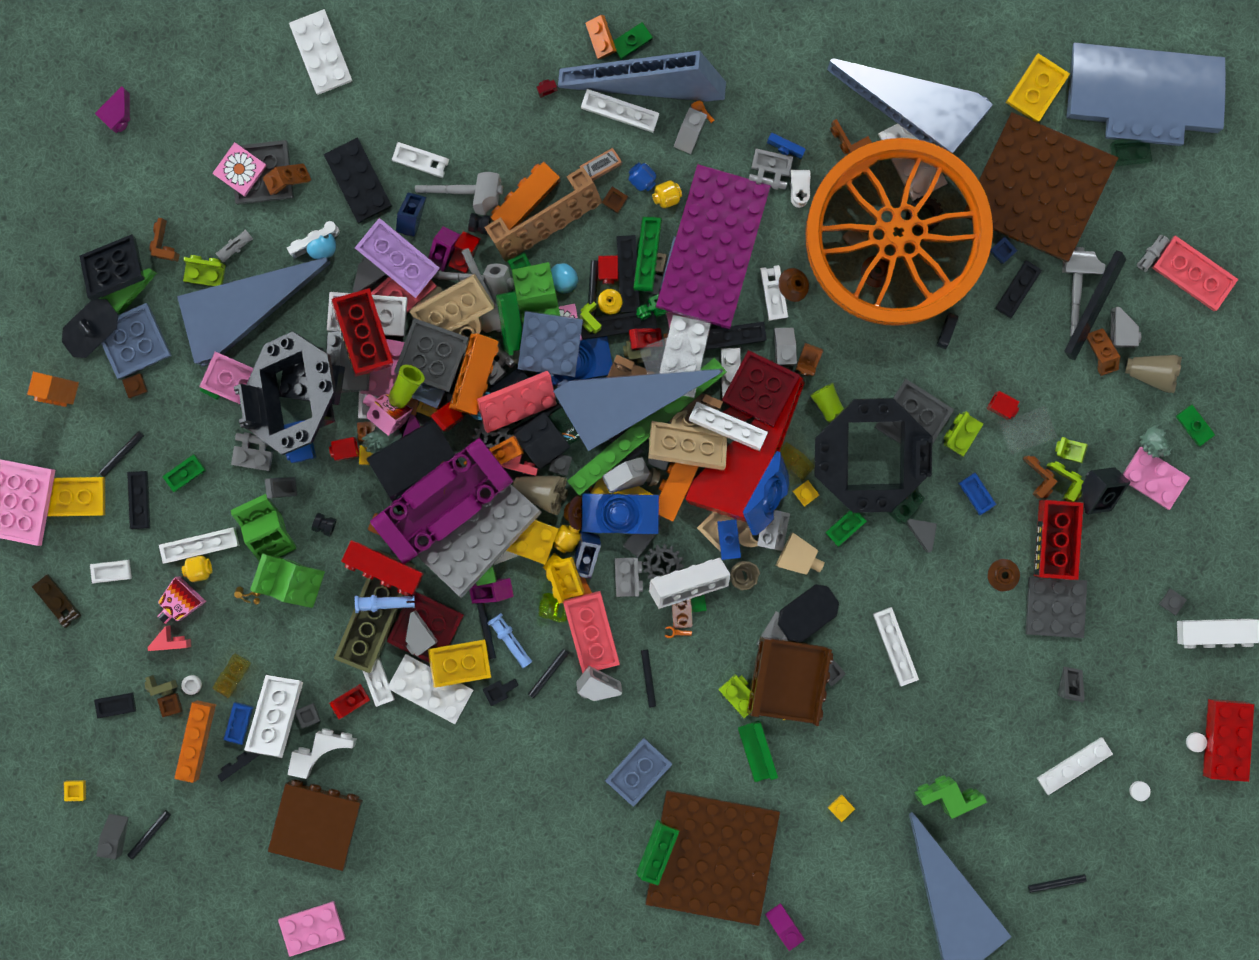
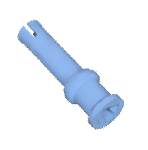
(373, 603)
(505, 633)

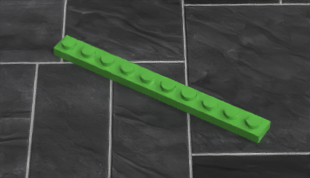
(635, 437)

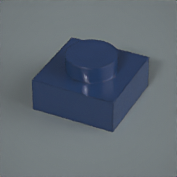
(1003, 250)

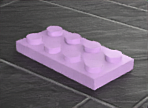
(397, 258)

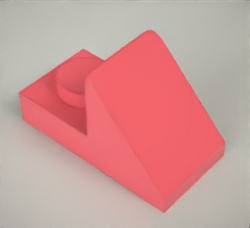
(514, 464)
(164, 642)

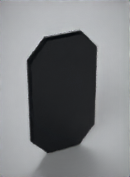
(89, 328)
(808, 613)

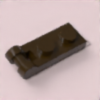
(56, 600)

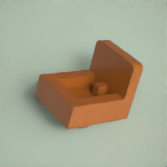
(809, 359)

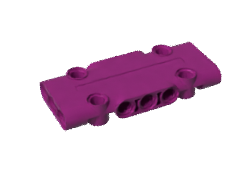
(437, 514)

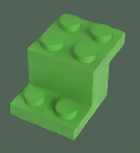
(535, 289)
(263, 528)
(287, 581)
(950, 796)

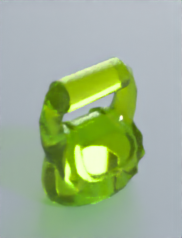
(549, 608)

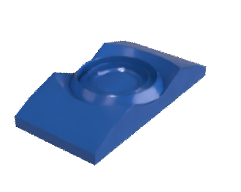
(592, 361)
(767, 495)
(620, 513)

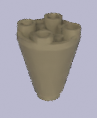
(1156, 371)
(543, 491)

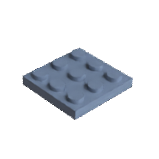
(135, 342)
(550, 343)

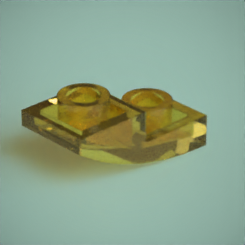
(231, 675)

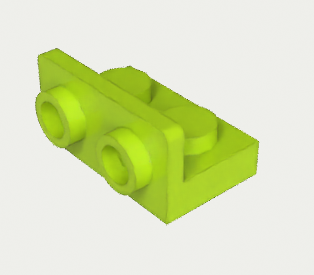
(203, 271)
(963, 433)
(737, 693)

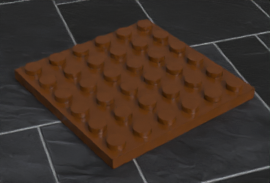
(1043, 185)
(717, 859)

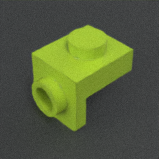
(590, 322)
(1071, 450)

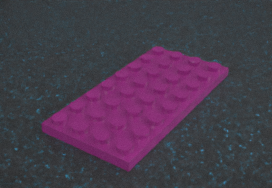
(713, 246)

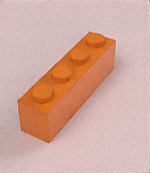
(527, 196)
(474, 373)
(52, 389)
(675, 488)
(195, 741)

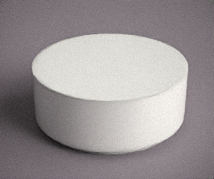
(191, 684)
(1196, 742)
(1139, 791)

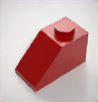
(447, 417)

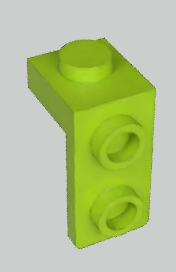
(1074, 491)

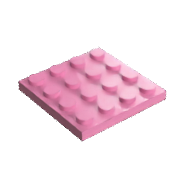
(24, 501)

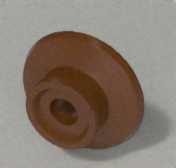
(874, 279)
(788, 287)
(573, 512)
(995, 575)

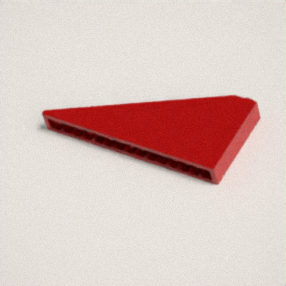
(731, 488)

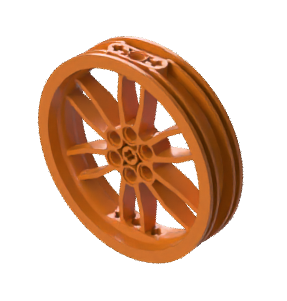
(859, 163)

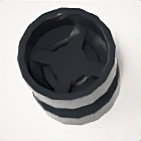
(483, 221)
(324, 524)

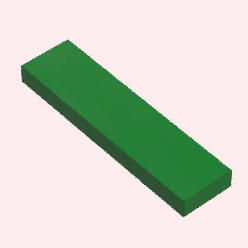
(647, 254)

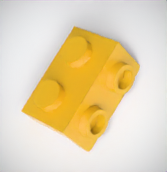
(564, 579)

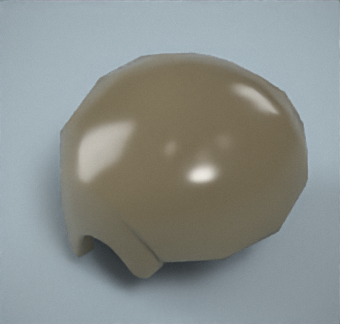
(737, 578)

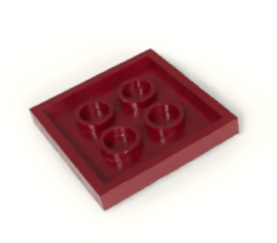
(760, 388)
(438, 617)

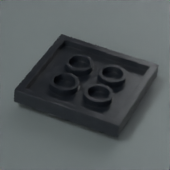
(111, 267)

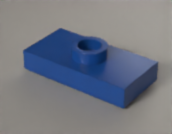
(785, 146)
(977, 493)
(728, 539)
(238, 723)

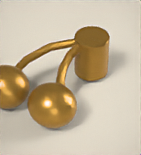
(238, 594)

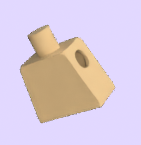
(799, 556)

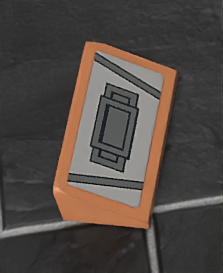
(602, 164)

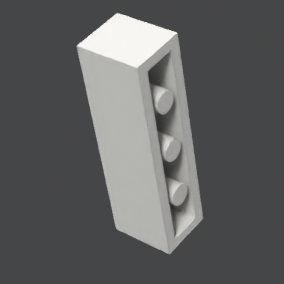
(689, 583)
(1222, 631)

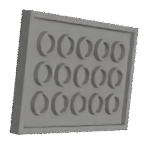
(480, 541)

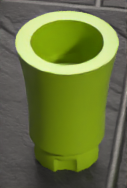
(406, 384)
(827, 401)

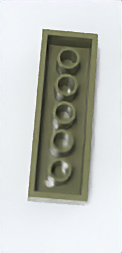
(368, 629)

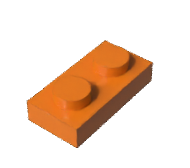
(600, 37)

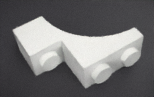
(303, 760)

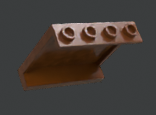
(790, 680)
(315, 824)

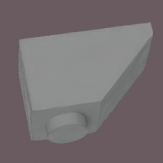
(690, 130)
(1123, 329)
(785, 347)
(627, 475)
(418, 635)
(597, 685)

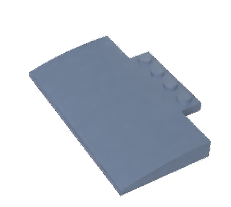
(1146, 92)

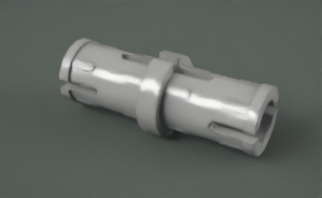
(234, 246)
(1153, 253)

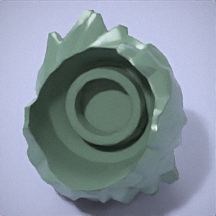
(378, 440)
(1155, 443)

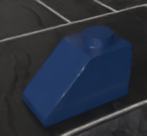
(410, 214)
(587, 553)

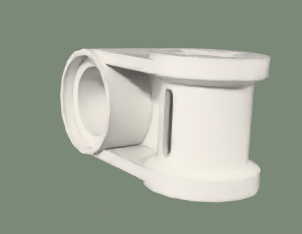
(800, 185)

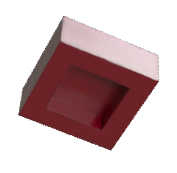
(546, 87)

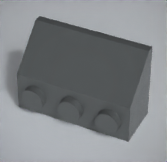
(339, 356)

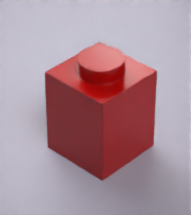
(608, 269)
(1003, 405)
(344, 449)

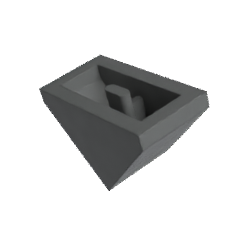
(923, 532)
(1072, 684)

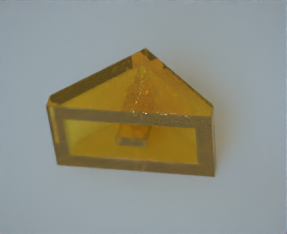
(796, 461)

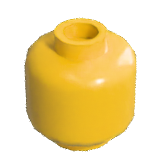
(667, 194)
(612, 307)
(566, 538)
(197, 568)

